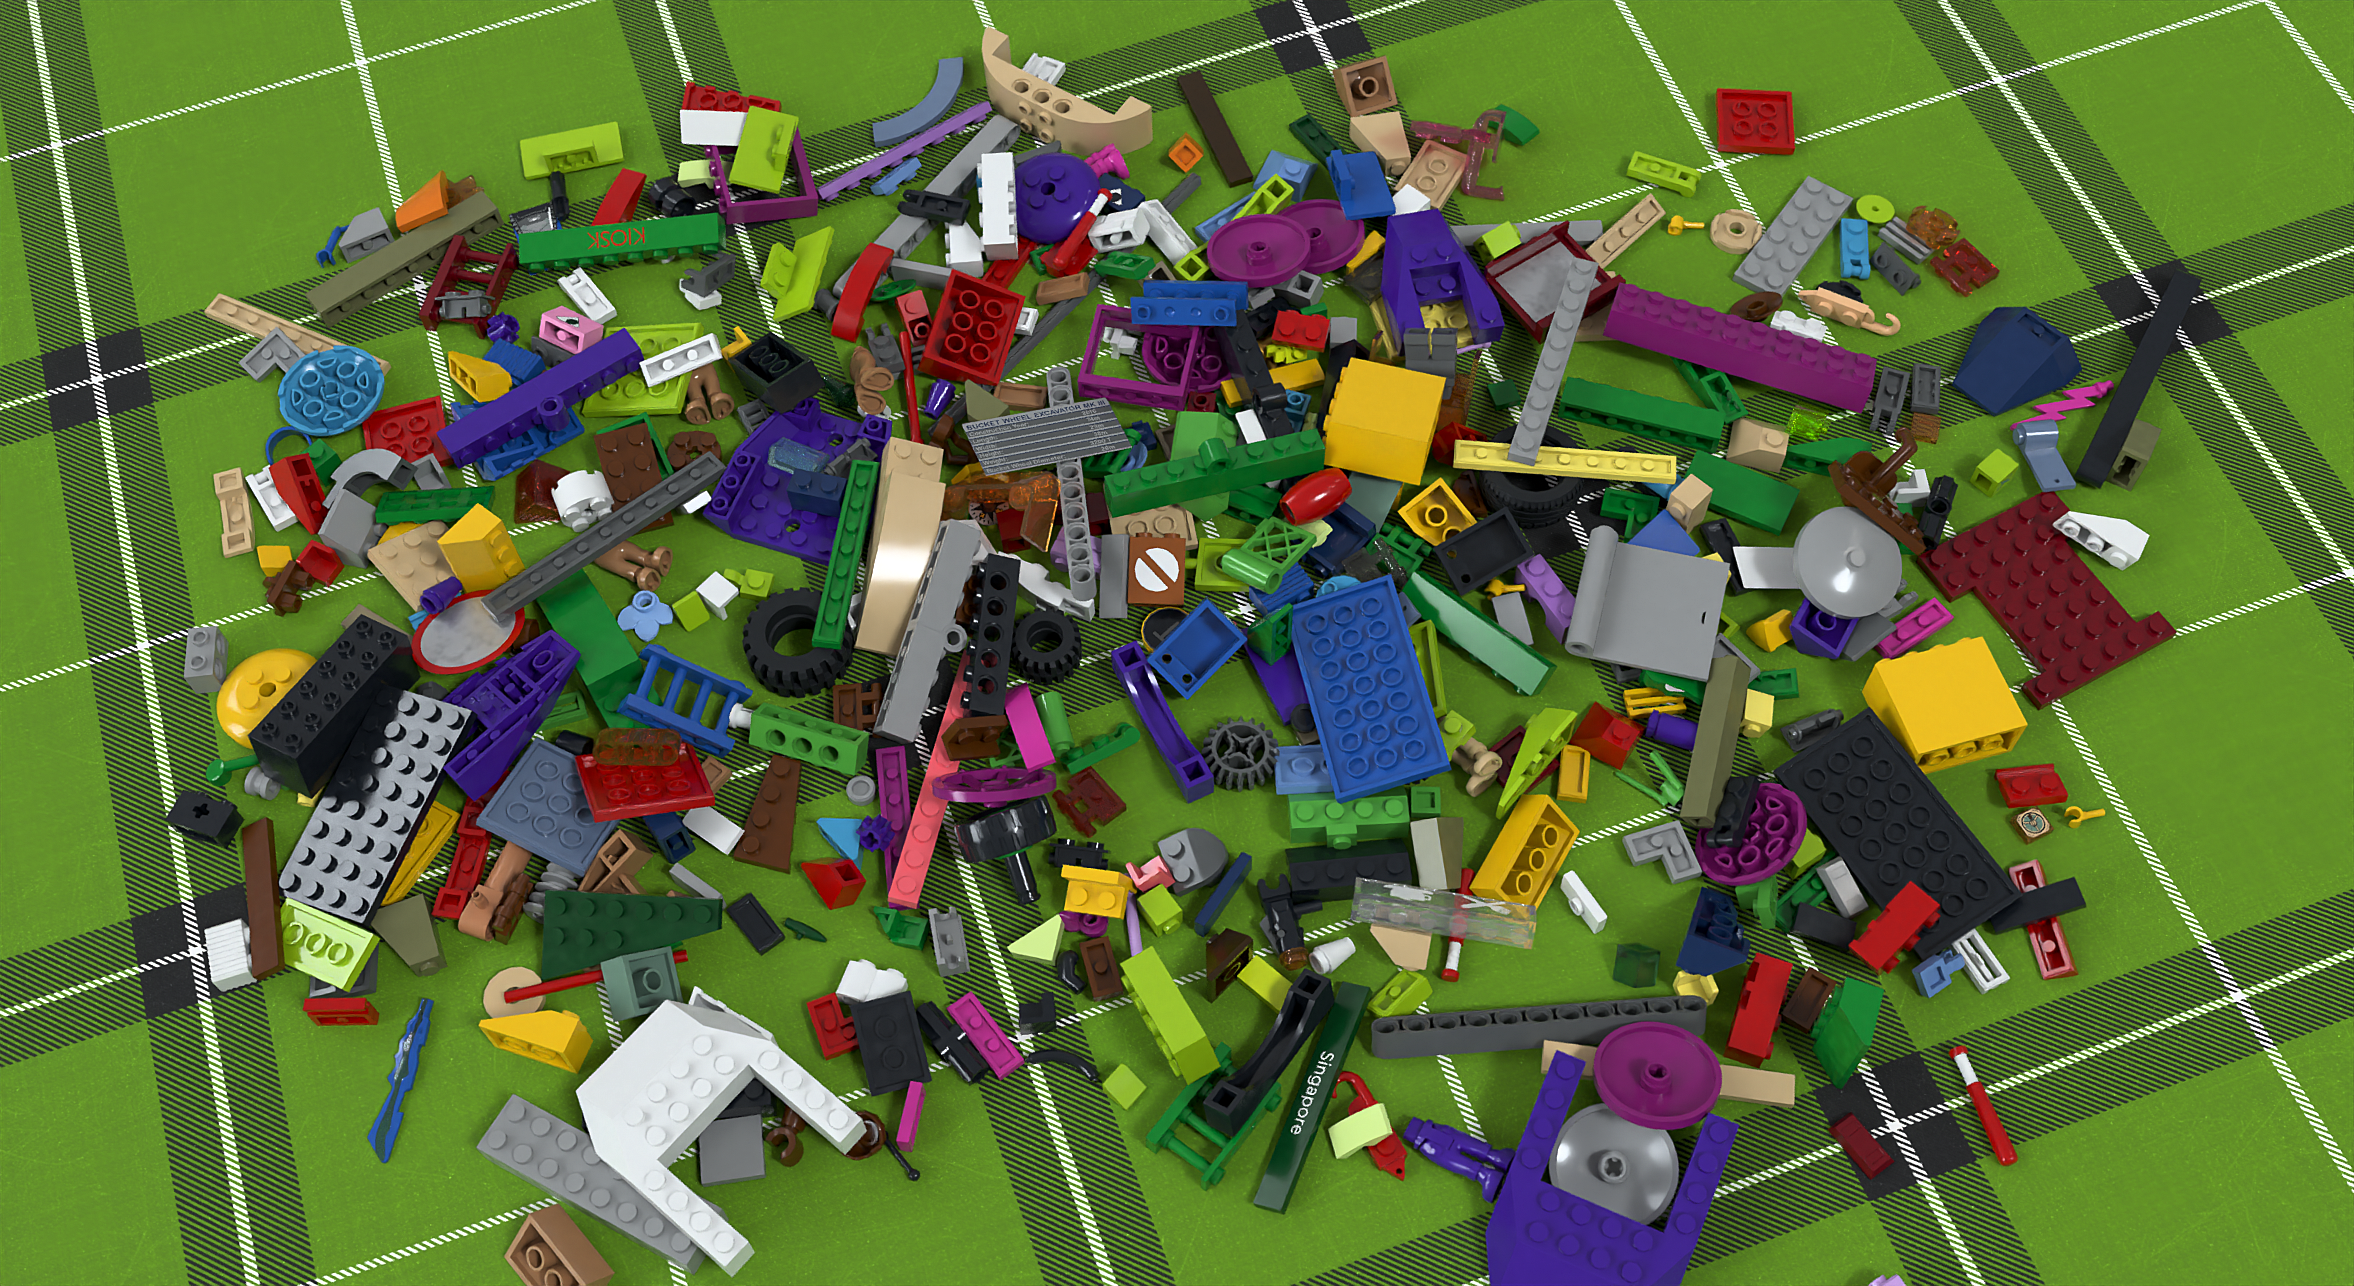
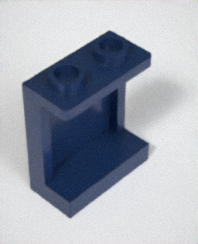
(1349, 535)

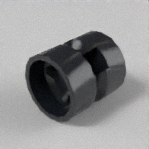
(671, 199)

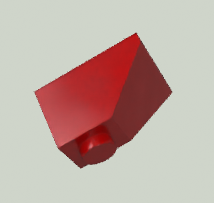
(1608, 735)

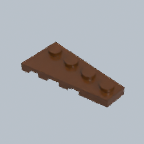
(772, 818)

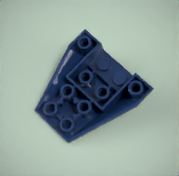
(2015, 361)

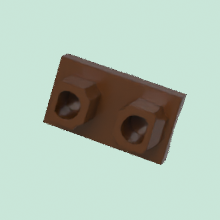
(284, 586)

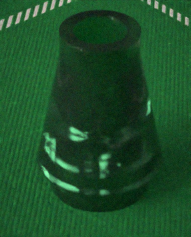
(840, 391)

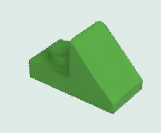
(1760, 898)

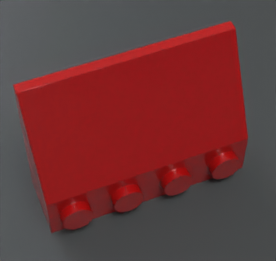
(971, 330)

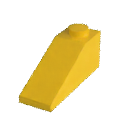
(479, 377)

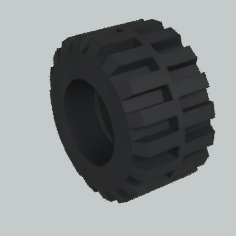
(1048, 665)

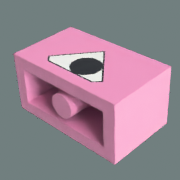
(569, 330)

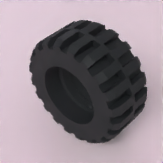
(799, 673)

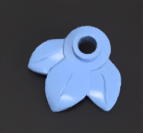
(645, 619)

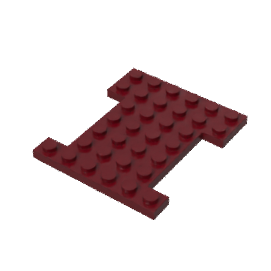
(2043, 597)

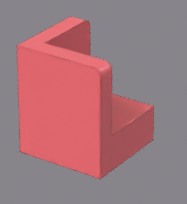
(1151, 874)

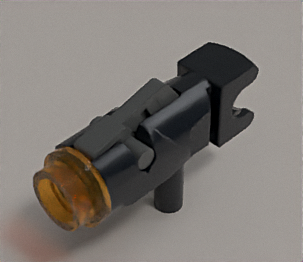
(1282, 923)

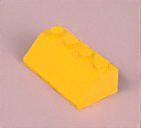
(481, 551)
(1526, 853)

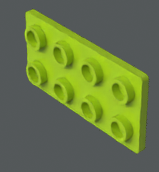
(764, 149)
(571, 150)
(796, 274)

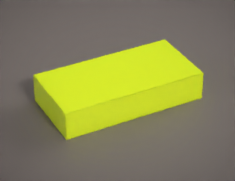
(1265, 983)

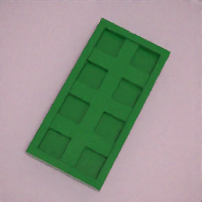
(432, 504)

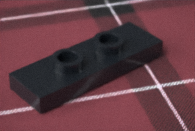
(1721, 539)

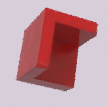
(320, 562)

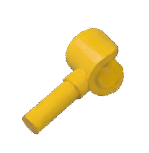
(1678, 224)
(1497, 588)
(2082, 815)

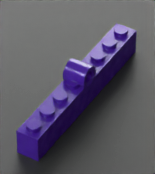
(541, 399)

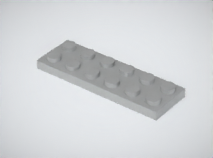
(1793, 238)

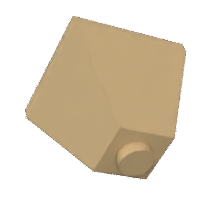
(1757, 444)
(1404, 946)

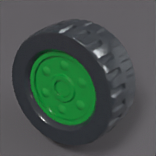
(1007, 835)

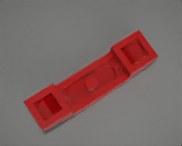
(858, 291)
(466, 866)

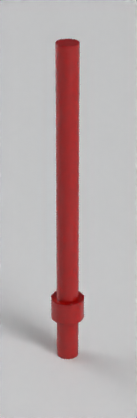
(910, 390)
(569, 982)

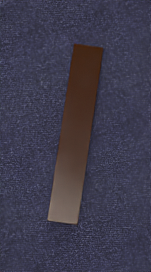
(263, 899)

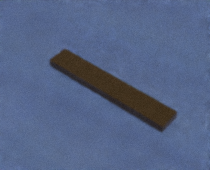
(1215, 129)

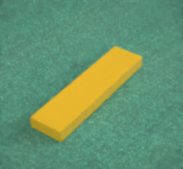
(1292, 377)

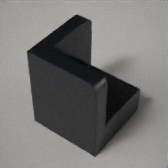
(1039, 1016)

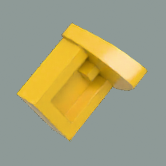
(1772, 631)

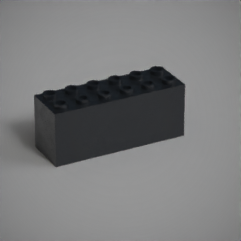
(318, 718)

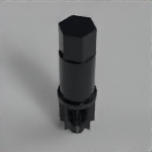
(559, 196)

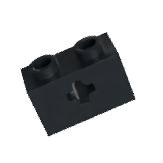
(205, 818)

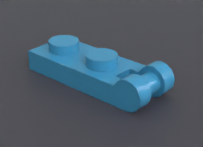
(1854, 248)

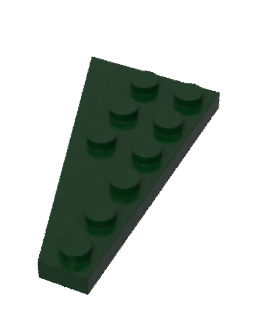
(601, 926)

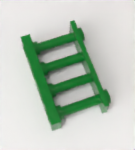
(1183, 1112)

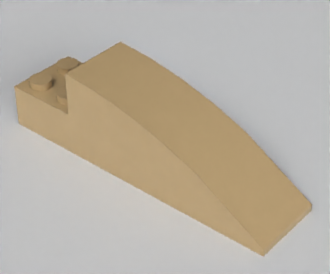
(900, 542)

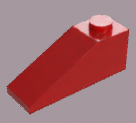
(301, 490)

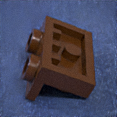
(974, 737)

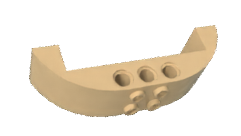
(1056, 113)

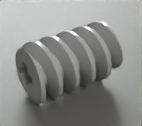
(555, 878)

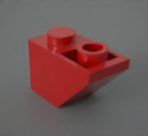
(914, 316)
(835, 880)

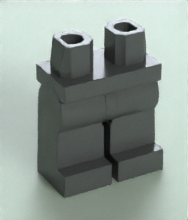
(1444, 353)

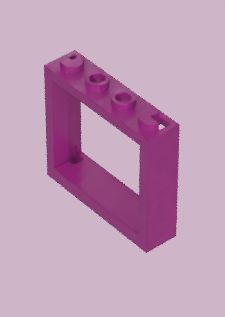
(768, 209)
(1129, 390)

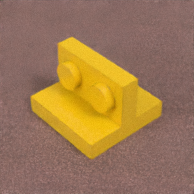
(1097, 891)

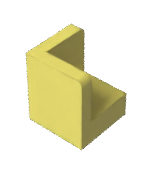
(1696, 985)

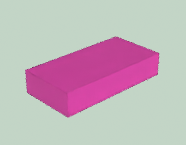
(911, 1116)

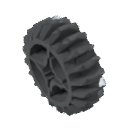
(1240, 740)

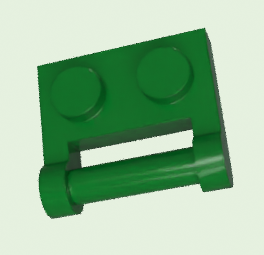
(1099, 465)

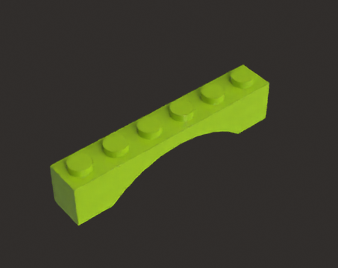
(1268, 199)

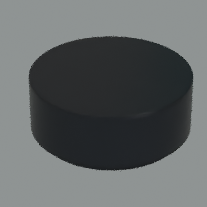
(1302, 718)

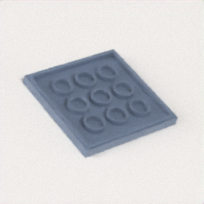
(547, 810)

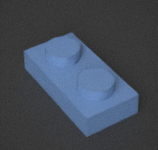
(889, 182)

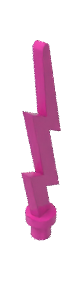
(2077, 401)

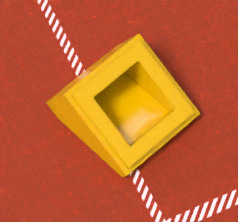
(274, 558)

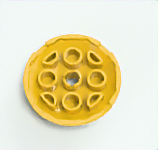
(247, 689)

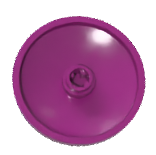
(1331, 236)
(1259, 250)
(1657, 1075)

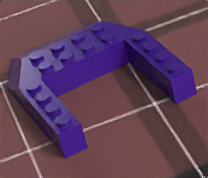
(1563, 1240)

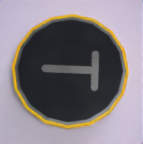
(1160, 625)

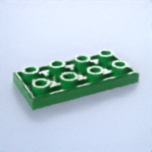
(1744, 492)

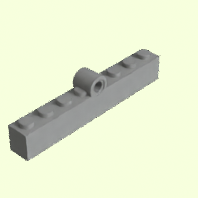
(927, 632)

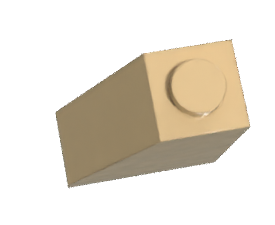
(1385, 137)

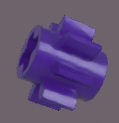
(503, 327)
(875, 833)

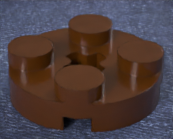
(688, 443)

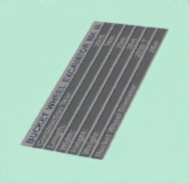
(1046, 436)

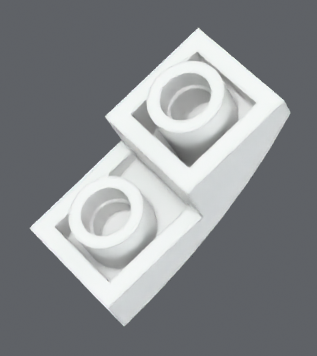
(713, 828)

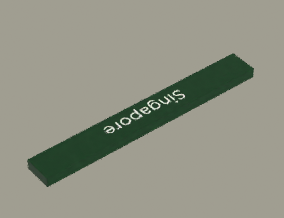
(1312, 1098)

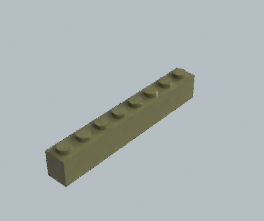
(402, 259)

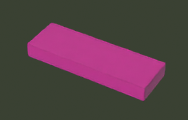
(1914, 629)
(985, 1035)

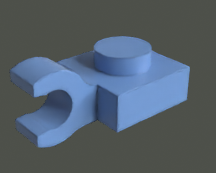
(1934, 972)

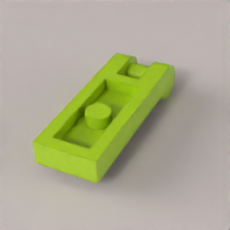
(1664, 173)

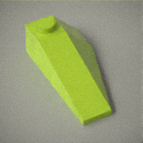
(1541, 744)

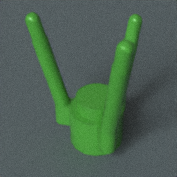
(1672, 788)

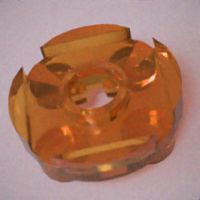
(1933, 227)

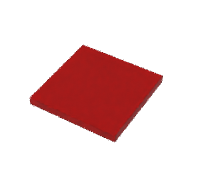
(644, 790)

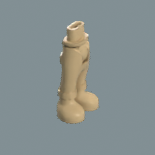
(1478, 762)

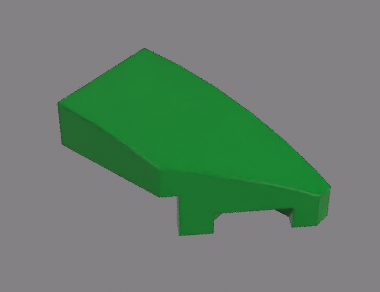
(902, 929)

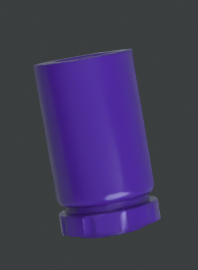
(1671, 730)

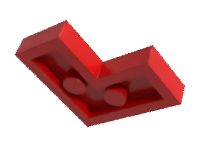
(834, 1032)

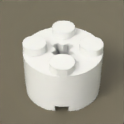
(582, 499)

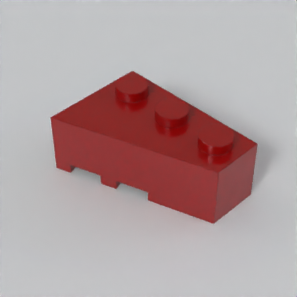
(1758, 1010)

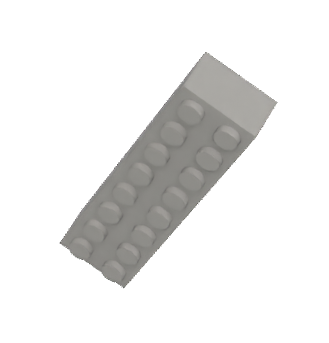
(567, 1167)

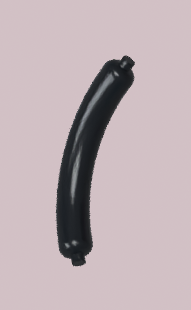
(1066, 1057)

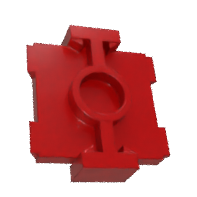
(1079, 261)

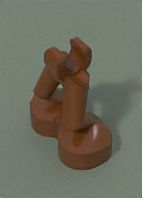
(940, 438)

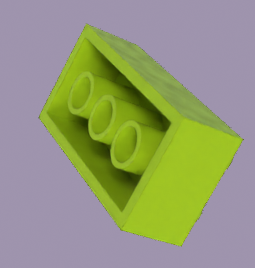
(1168, 1016)

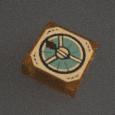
(2031, 825)

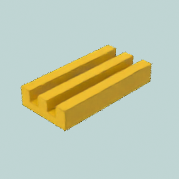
(1651, 697)

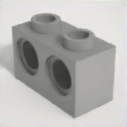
(206, 659)

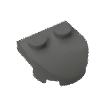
(1194, 859)

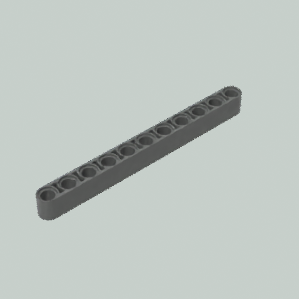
(1528, 1026)

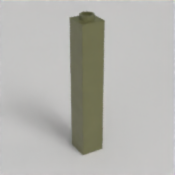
(1715, 740)

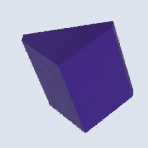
(1819, 632)

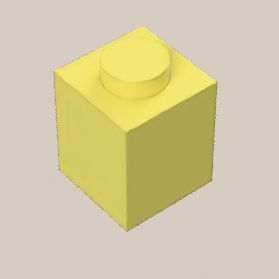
(1756, 714)

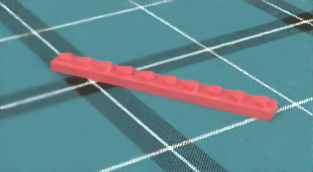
(929, 809)

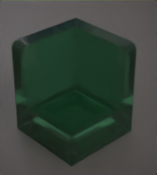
(1636, 965)

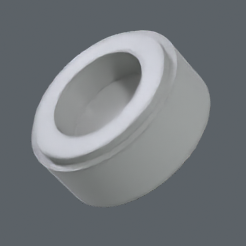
(861, 790)

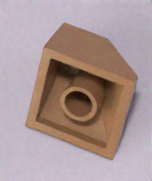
(1365, 86)

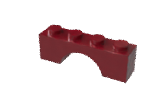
(1011, 520)

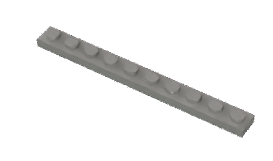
(1552, 362)

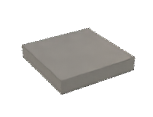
(732, 1151)

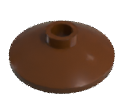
(1757, 306)

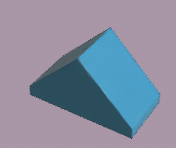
(843, 837)

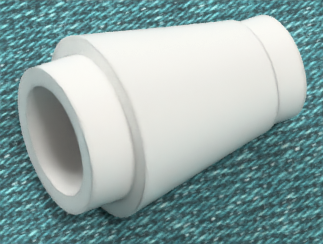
(1331, 955)

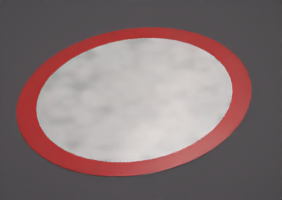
(464, 636)

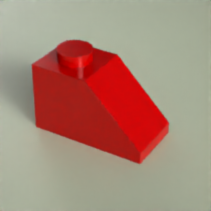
(1444, 441)

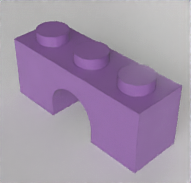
(1550, 592)

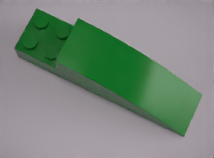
(607, 659)

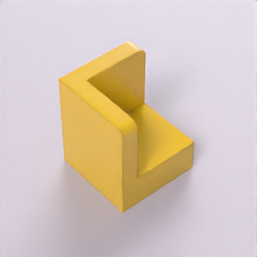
(741, 342)

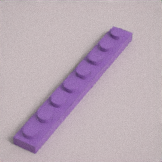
(912, 146)

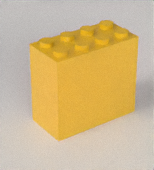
(1382, 420)
(1946, 704)

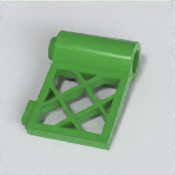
(1258, 567)
(1055, 724)

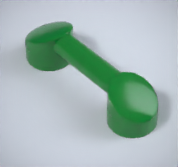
(220, 772)

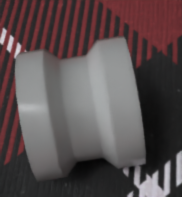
(258, 783)

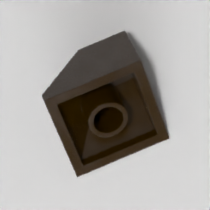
(1225, 959)

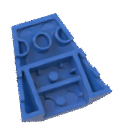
(521, 449)

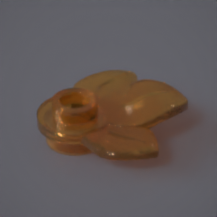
(461, 190)

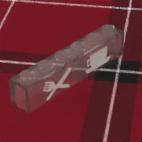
(1443, 913)

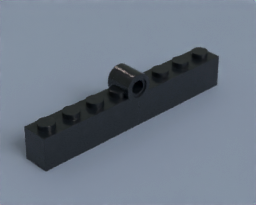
(1255, 382)

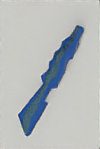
(402, 1079)

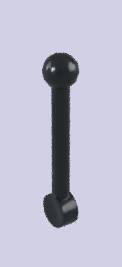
(913, 1174)

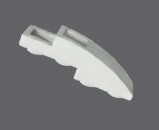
(1037, 590)

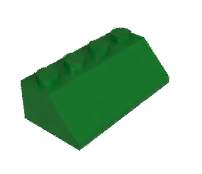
(1846, 1028)

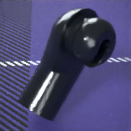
(1066, 971)

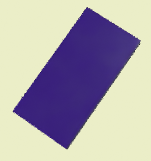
(1281, 681)

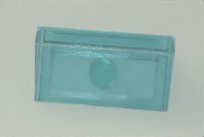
(790, 455)

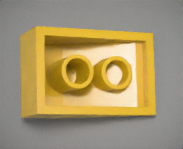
(542, 1036)

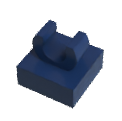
(1147, 435)

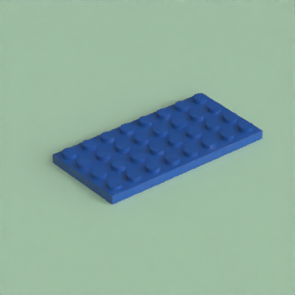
(1366, 690)

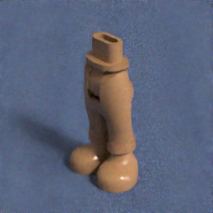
(868, 379)
(721, 403)
(654, 564)

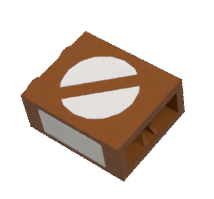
(1156, 570)

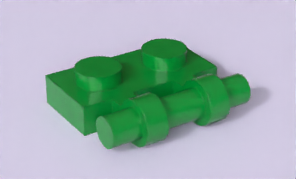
(1407, 558)

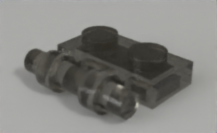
(1364, 567)

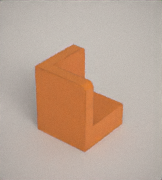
(1186, 152)

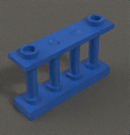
(1190, 302)
(664, 717)

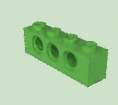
(808, 738)

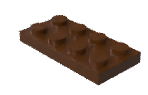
(630, 468)

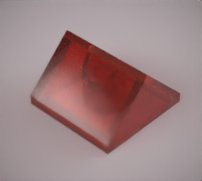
(534, 495)

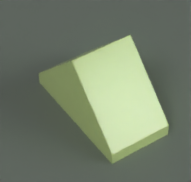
(1041, 943)

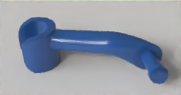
(326, 254)

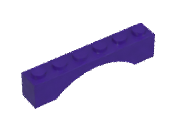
(1176, 750)

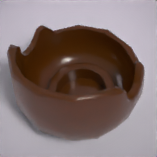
(871, 1141)

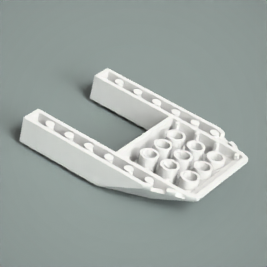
(671, 1086)

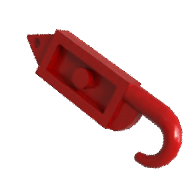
(1388, 1153)

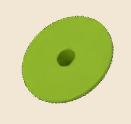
(1875, 209)

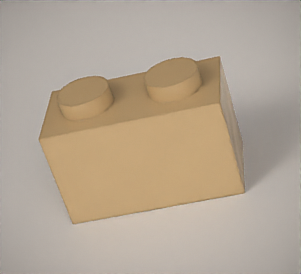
(1689, 502)

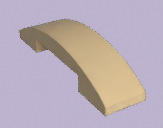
(236, 512)

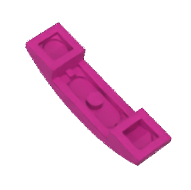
(1028, 728)

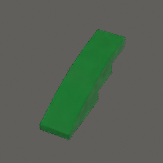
(1712, 389)

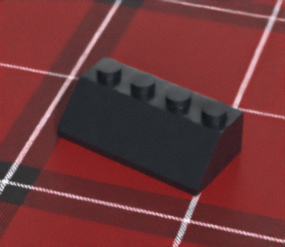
(1332, 872)

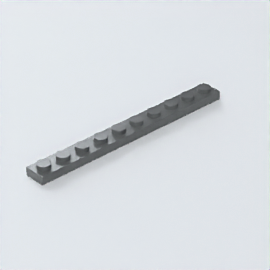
(603, 537)

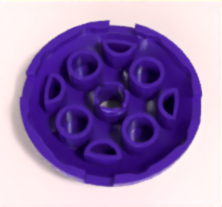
(1053, 216)

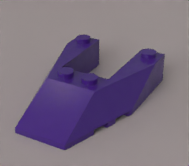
(1431, 266)
(512, 706)

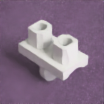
(1121, 341)

